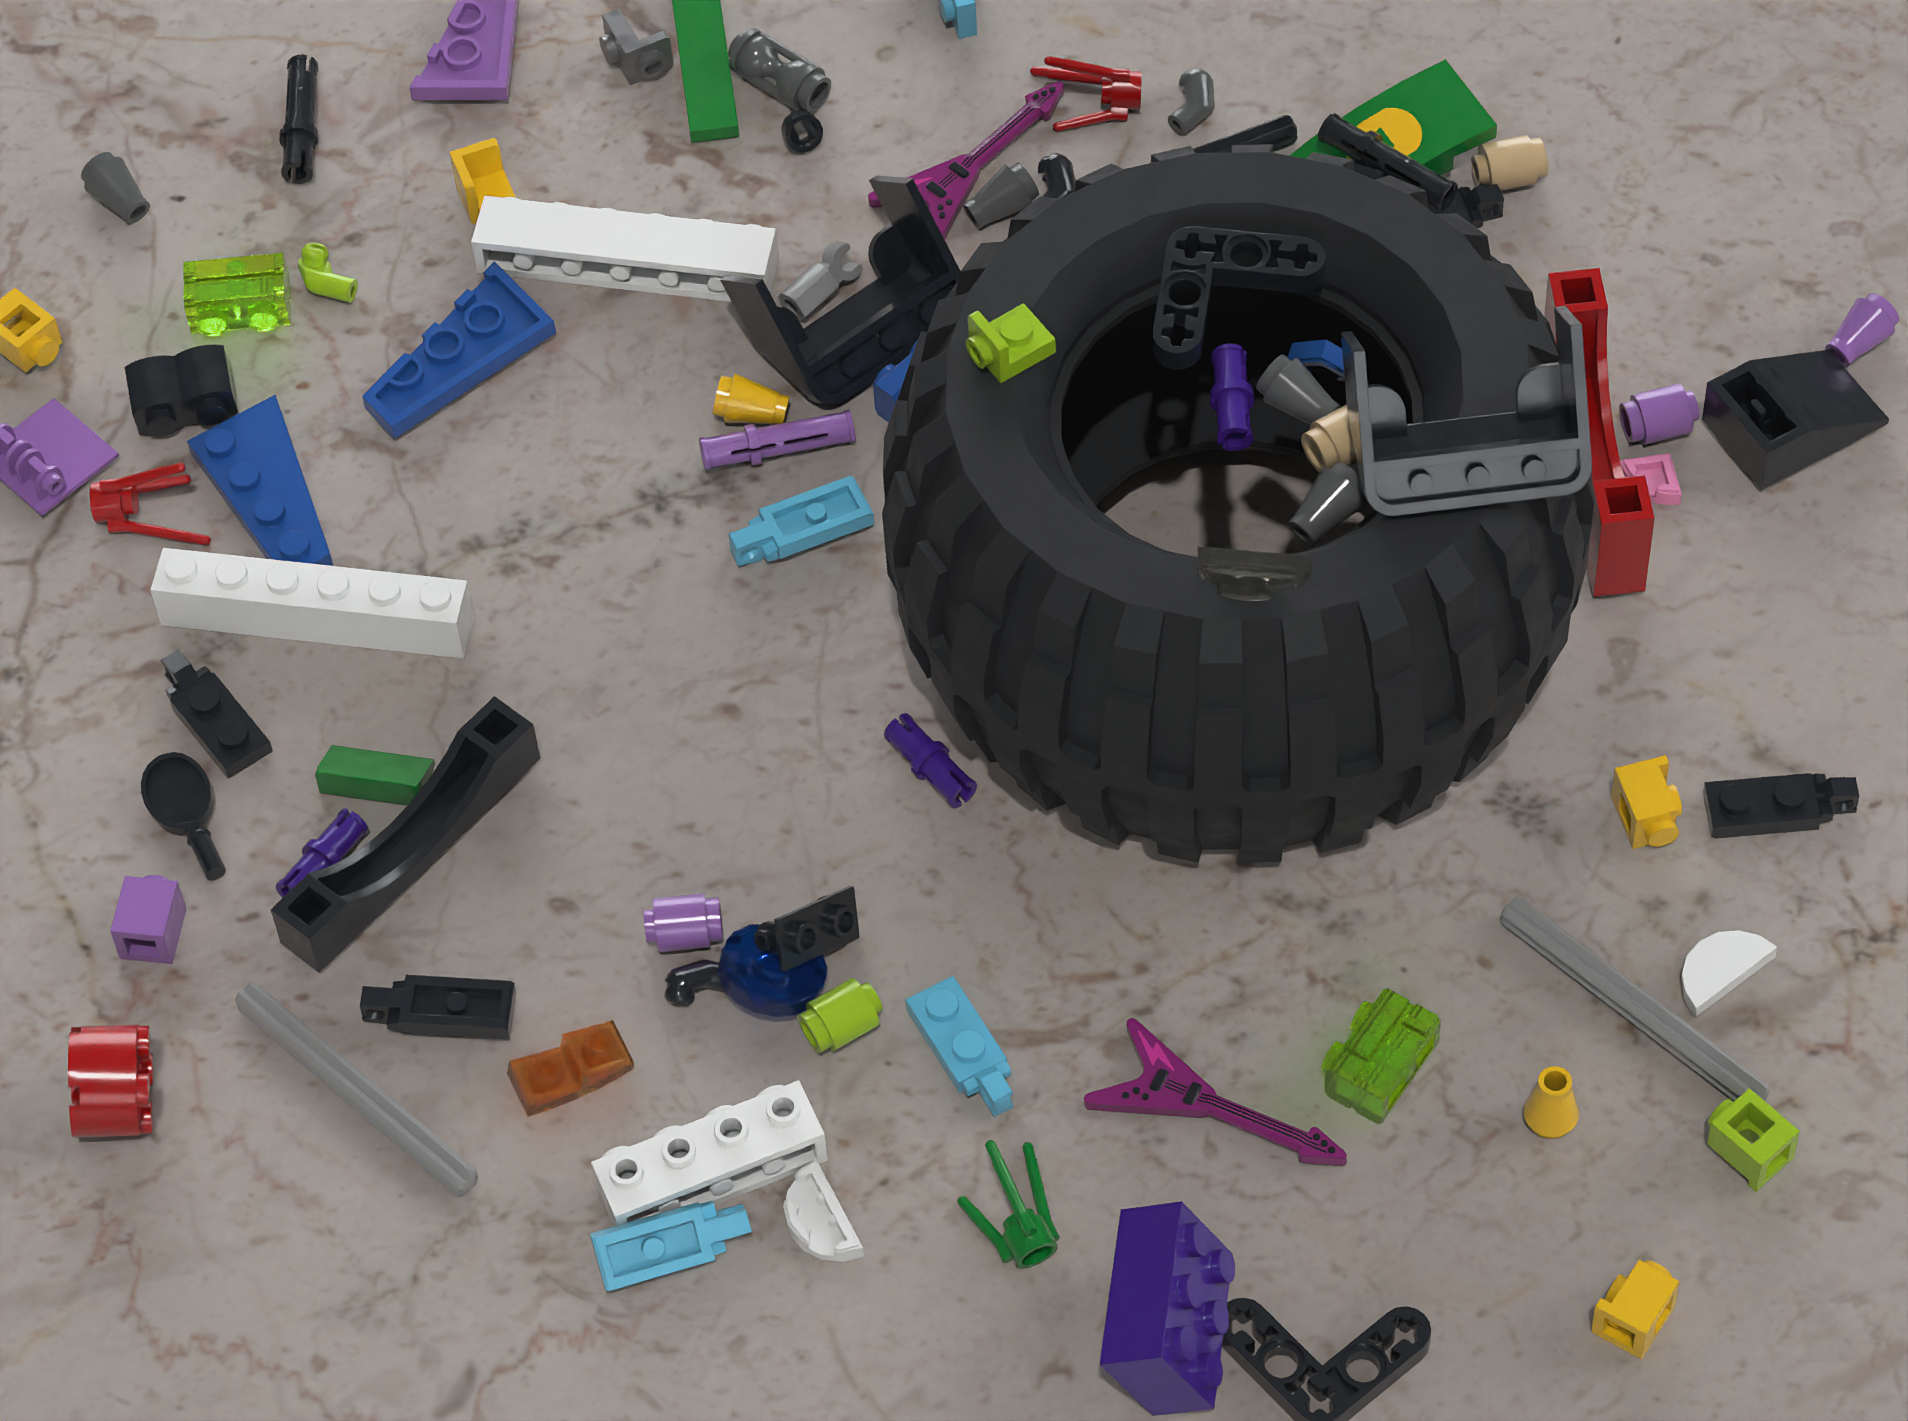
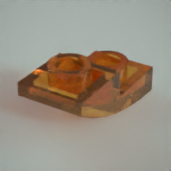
(576, 1068)

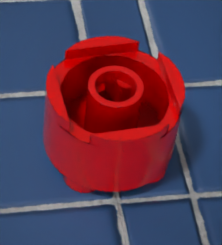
(110, 1080)

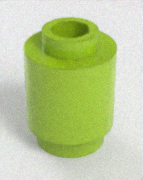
(840, 1015)

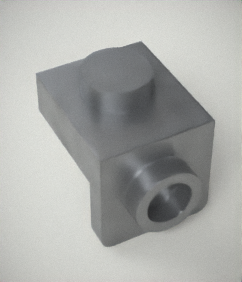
(634, 57)

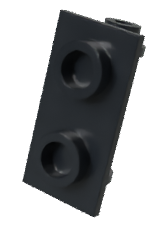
(810, 929)

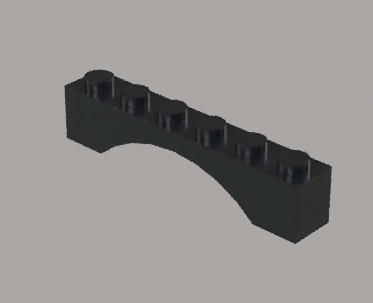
(343, 899)

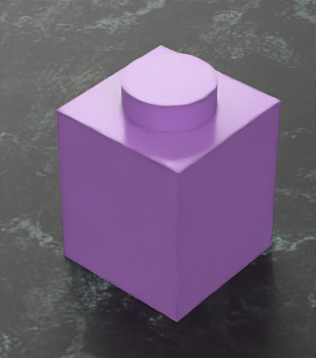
(148, 919)

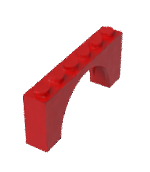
(1622, 504)

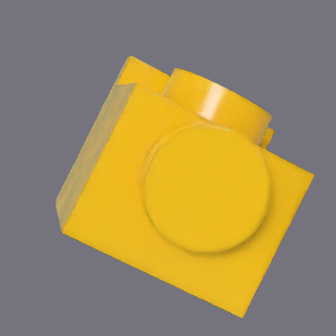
(31, 335)
(1646, 802)
(1636, 1307)

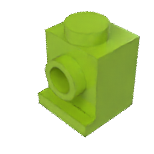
(1755, 1121)

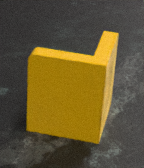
(478, 174)

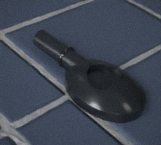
(182, 802)

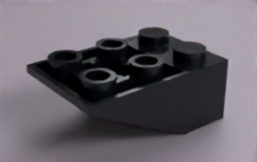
(1788, 412)

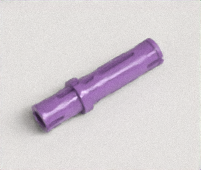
(778, 439)

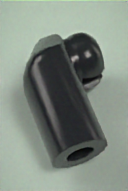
(1058, 175)
(690, 976)

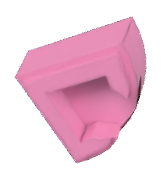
(1660, 477)

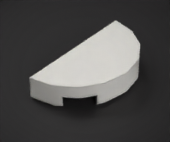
(1720, 965)
(818, 1219)

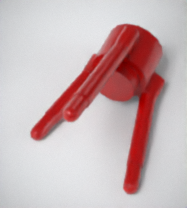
(1118, 89)
(118, 498)

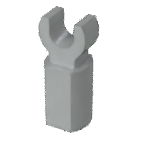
(819, 281)

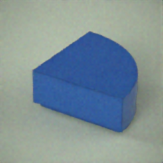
(1319, 353)

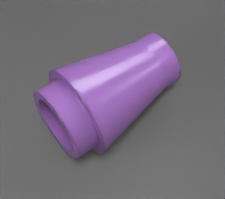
(1863, 328)

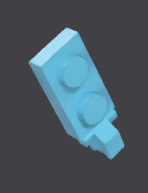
(802, 522)
(962, 1043)
(666, 1242)

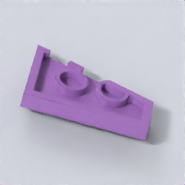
(472, 55)

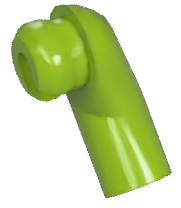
(319, 275)

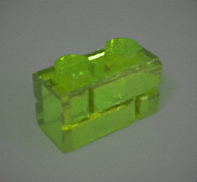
(237, 293)
(1381, 1054)

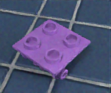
(50, 456)

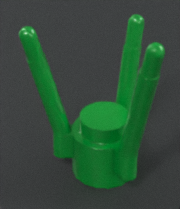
(1026, 1236)

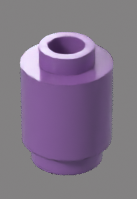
(1659, 414)
(683, 922)

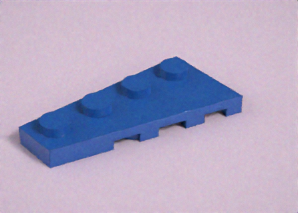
(471, 344)
(263, 483)

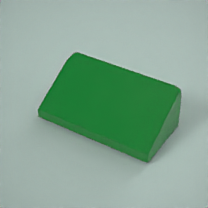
(372, 774)

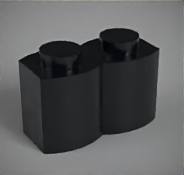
(181, 390)

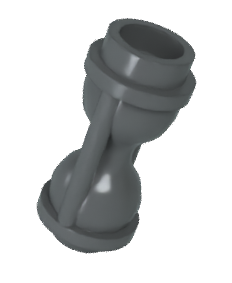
(797, 82)

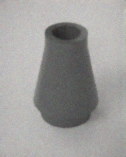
(114, 186)
(1002, 195)
(1295, 390)
(1329, 502)

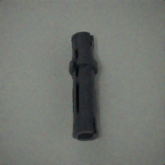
(299, 132)
(1372, 152)

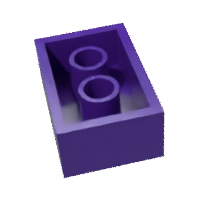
(1167, 1309)

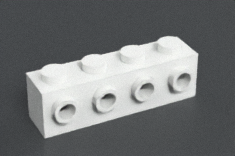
(712, 1157)

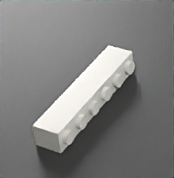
(620, 248)
(313, 602)

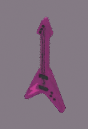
(950, 182)
(1176, 1090)

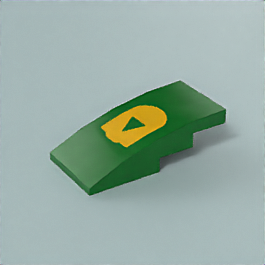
(1423, 117)

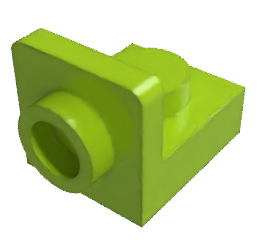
(1008, 342)

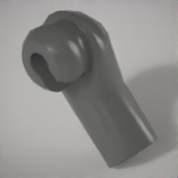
(1199, 101)

